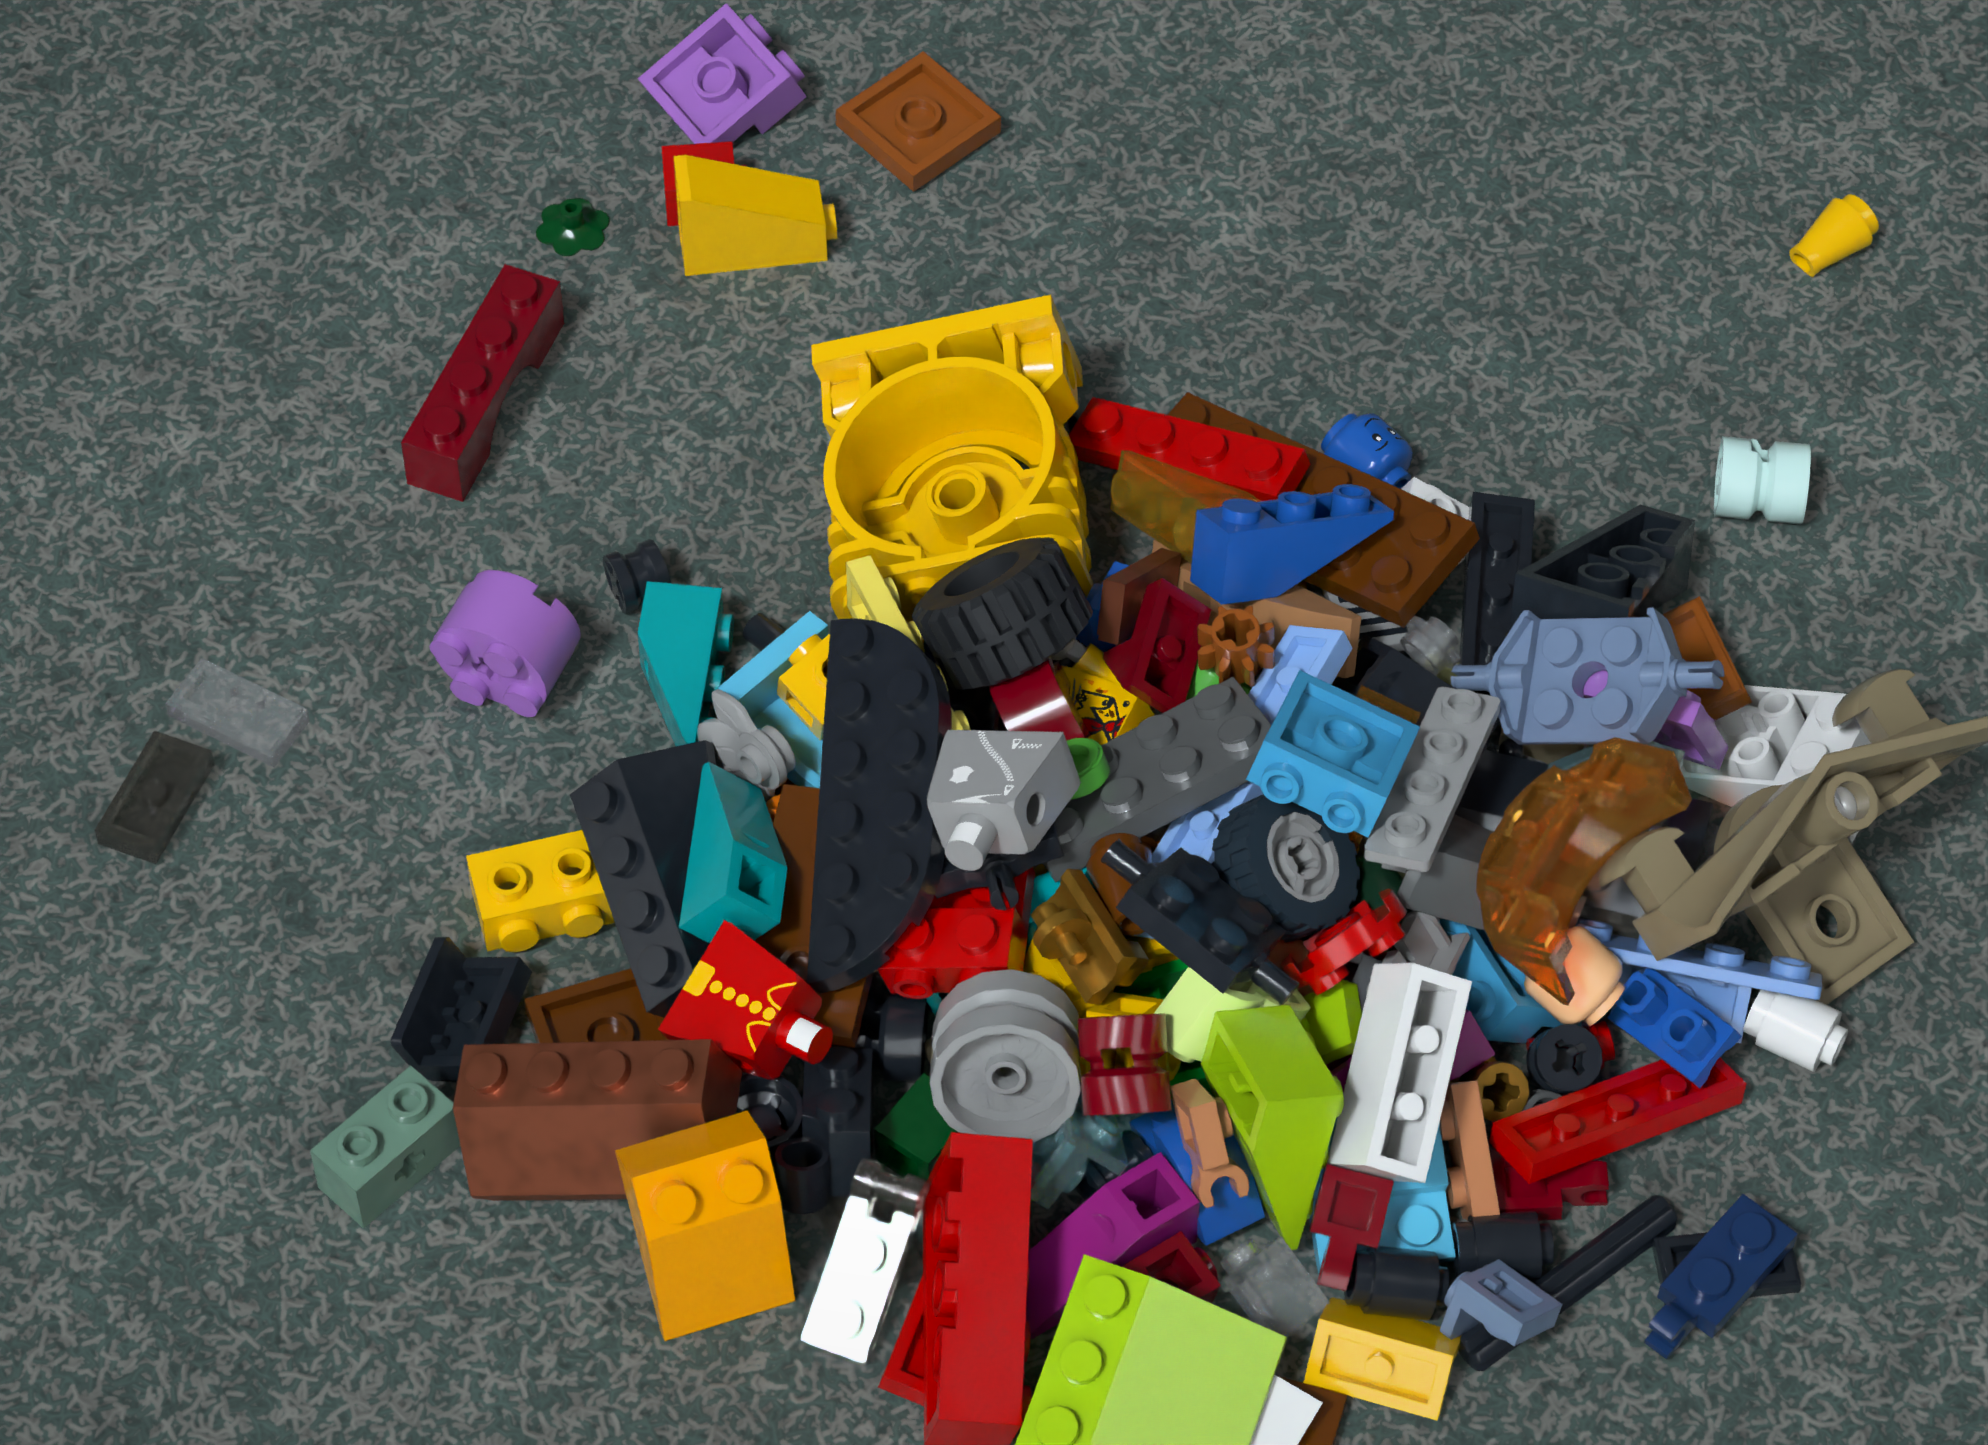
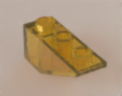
(1166, 499)

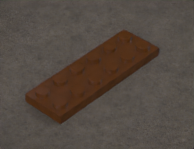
(1392, 568)

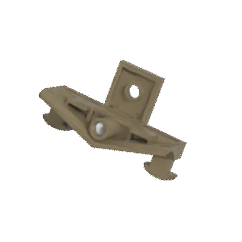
(1791, 850)

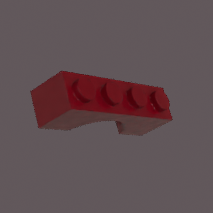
(458, 418)

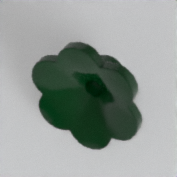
(572, 226)

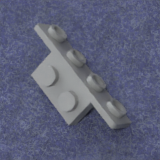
(1432, 780)

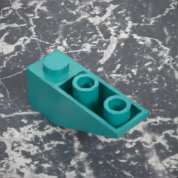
(679, 652)
(733, 860)

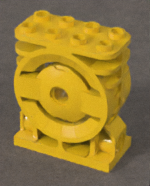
(928, 441)

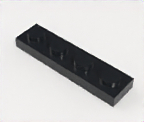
(1490, 569)

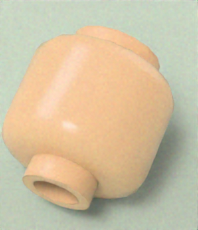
(1594, 977)

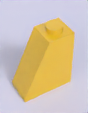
(748, 217)

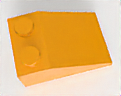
(708, 1224)

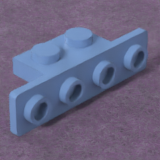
(1713, 977)

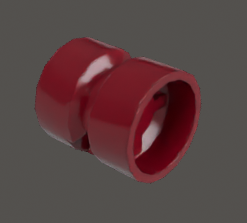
(1124, 1089)

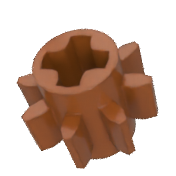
(1236, 645)

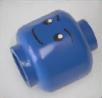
(1371, 447)

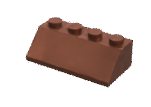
(553, 1114)

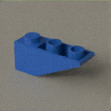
(1271, 545)

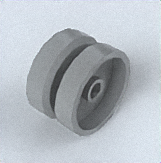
(1006, 1056)

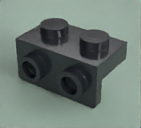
(457, 1005)

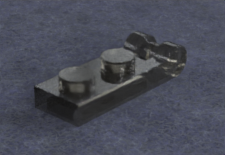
(865, 1263)

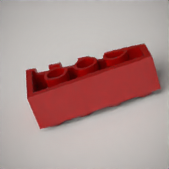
(976, 1290)

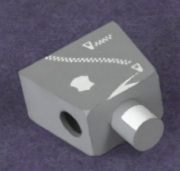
(998, 791)

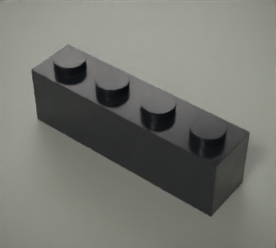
(1610, 571)
(640, 839)

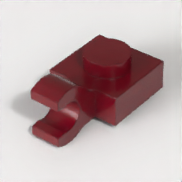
(1579, 1186)
(1350, 1213)

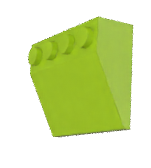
(1149, 1367)

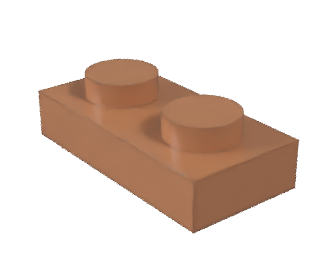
(1471, 1173)

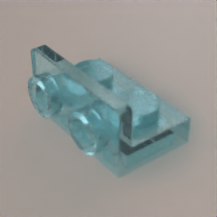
(1063, 1156)

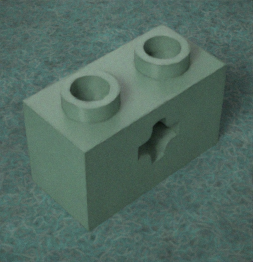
(386, 1147)

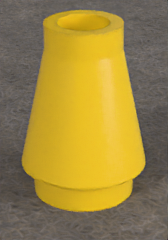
(1837, 233)

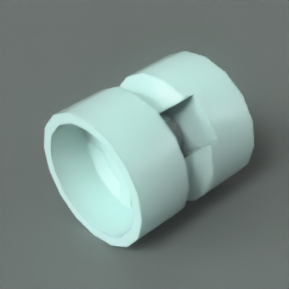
(1762, 480)

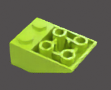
(1278, 1106)

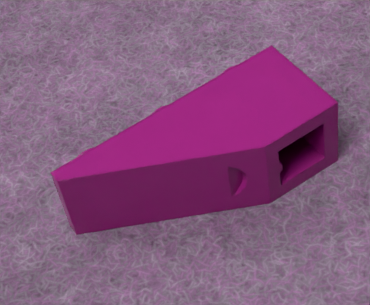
(1113, 1226)

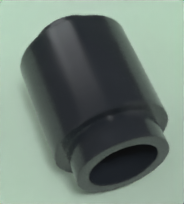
(1510, 1237)
(1397, 1282)

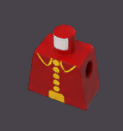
(749, 1007)

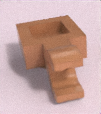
(1203, 1127)

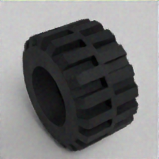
(1002, 613)

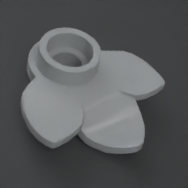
(740, 748)

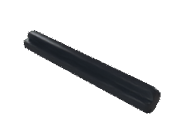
(1583, 1271)

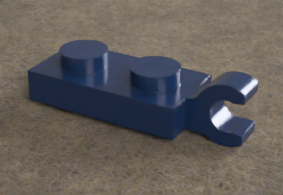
(1719, 1274)

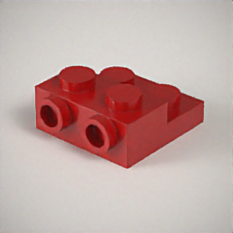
(960, 940)

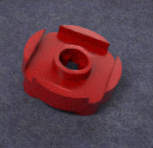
(1346, 939)

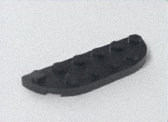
(874, 829)

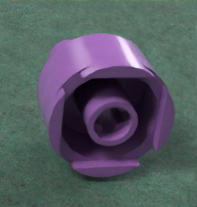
(505, 643)

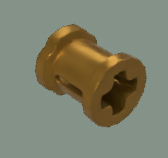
(1508, 1089)

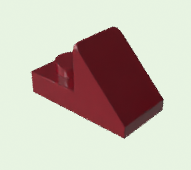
(1163, 647)

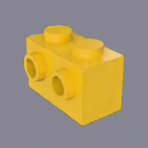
(537, 892)

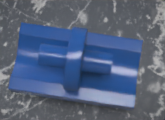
(1672, 1025)

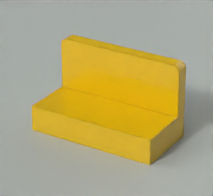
(1381, 1359)

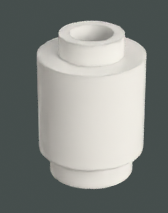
(1796, 1028)

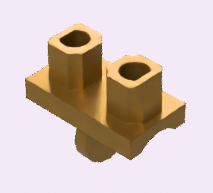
(1086, 939)

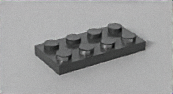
(1165, 770)

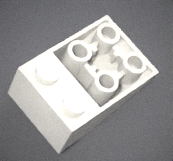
(1773, 743)

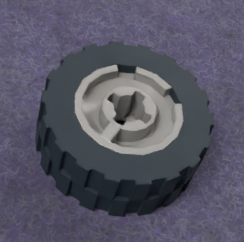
(1287, 864)

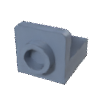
(1501, 1301)

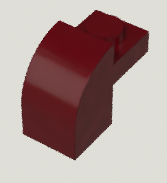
(1039, 702)

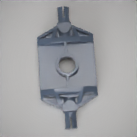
(1546, 664)

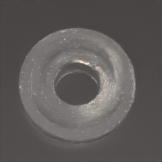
(1431, 644)

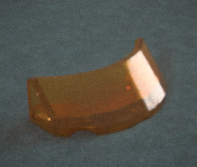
(1557, 842)

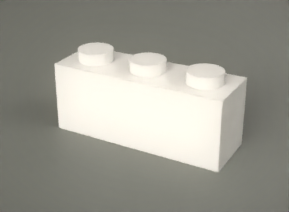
(1399, 1072)

